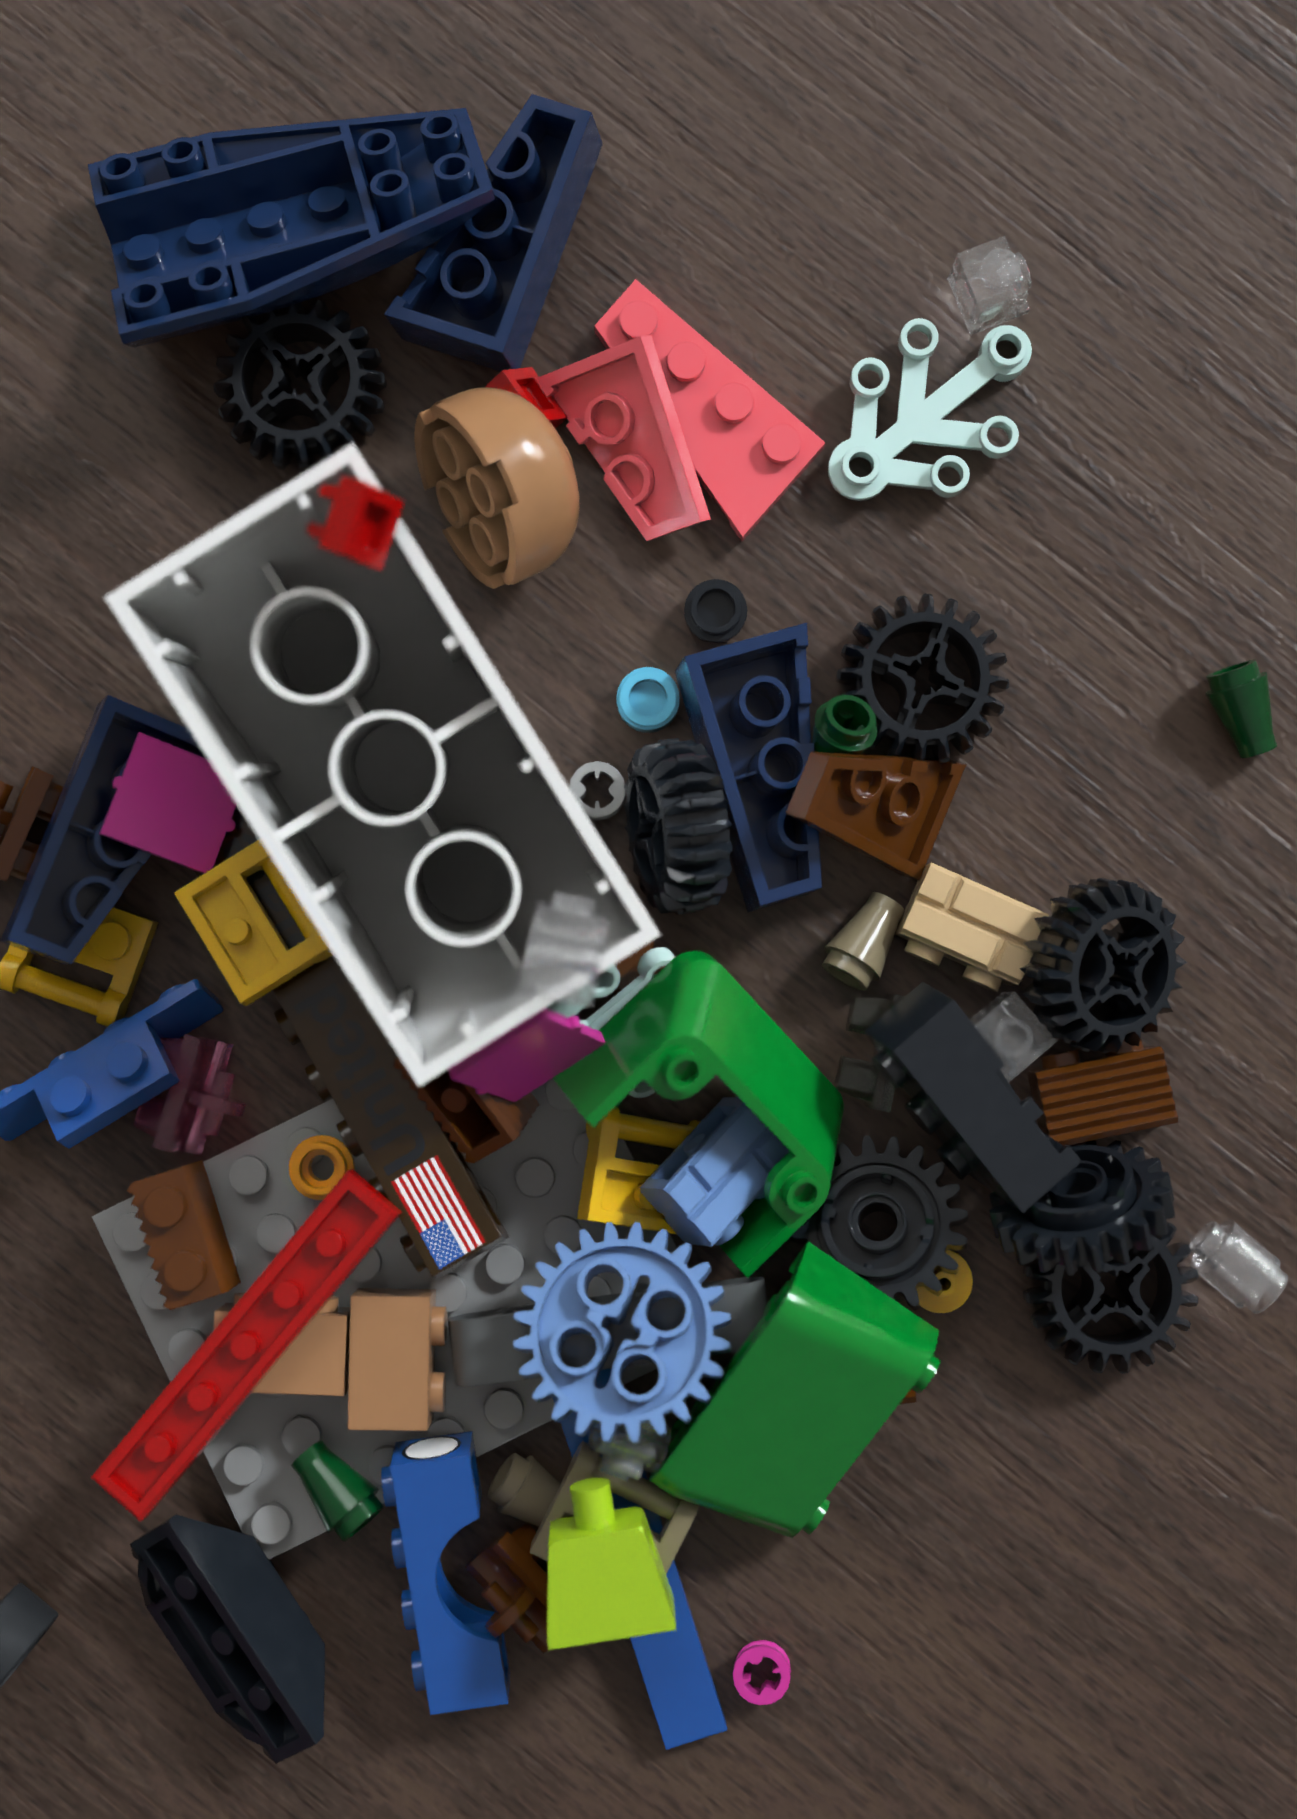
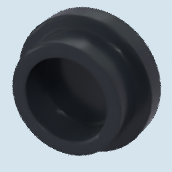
(715, 611)

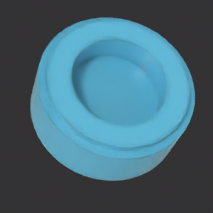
(648, 699)

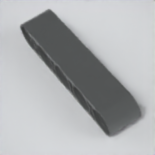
(484, 1339)

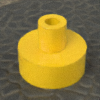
(954, 1290)

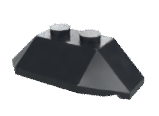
(236, 1631)

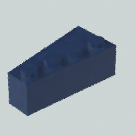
(492, 274)
(754, 721)
(76, 868)

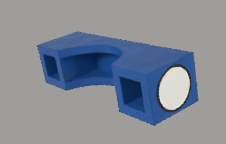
(435, 1496)

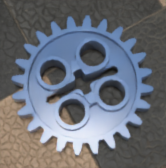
(566, 1310)

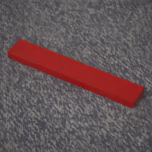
(246, 1345)

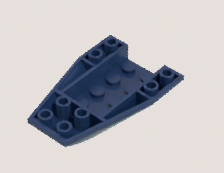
(278, 214)

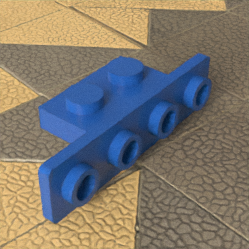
(109, 1074)

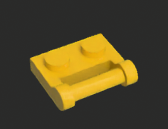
(241, 931)
(115, 948)
(613, 1184)

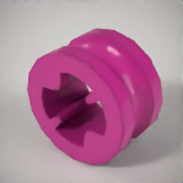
(769, 1690)

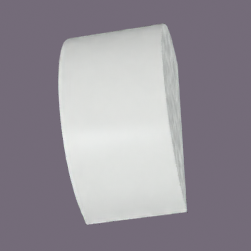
(376, 764)

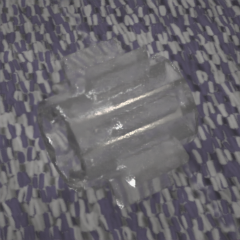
(627, 1459)

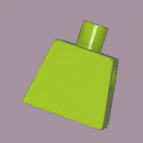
(604, 1572)

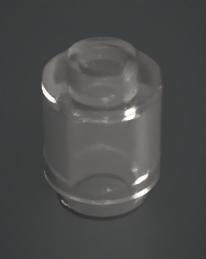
(1237, 1265)

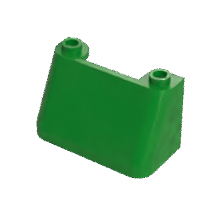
(799, 1399)

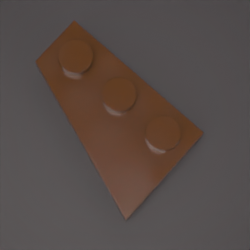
(878, 804)

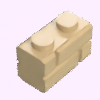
(970, 926)

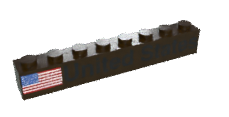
(383, 1119)

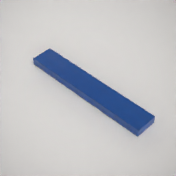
(670, 1660)

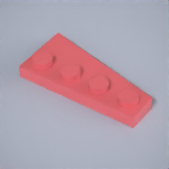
(735, 431)

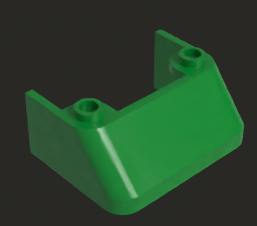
(702, 1025)

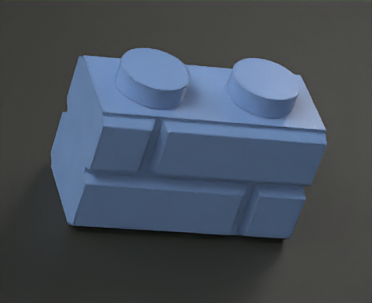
(715, 1174)

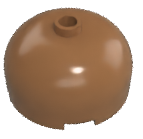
(498, 482)

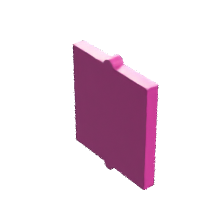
(170, 805)
(527, 1055)

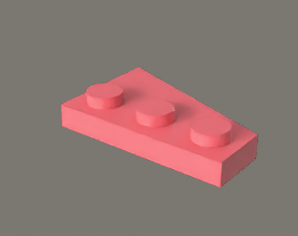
(630, 425)

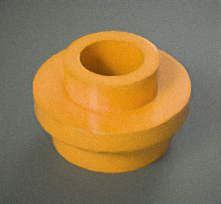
(301, 1161)

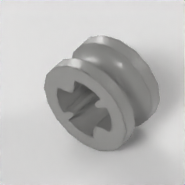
(616, 790)

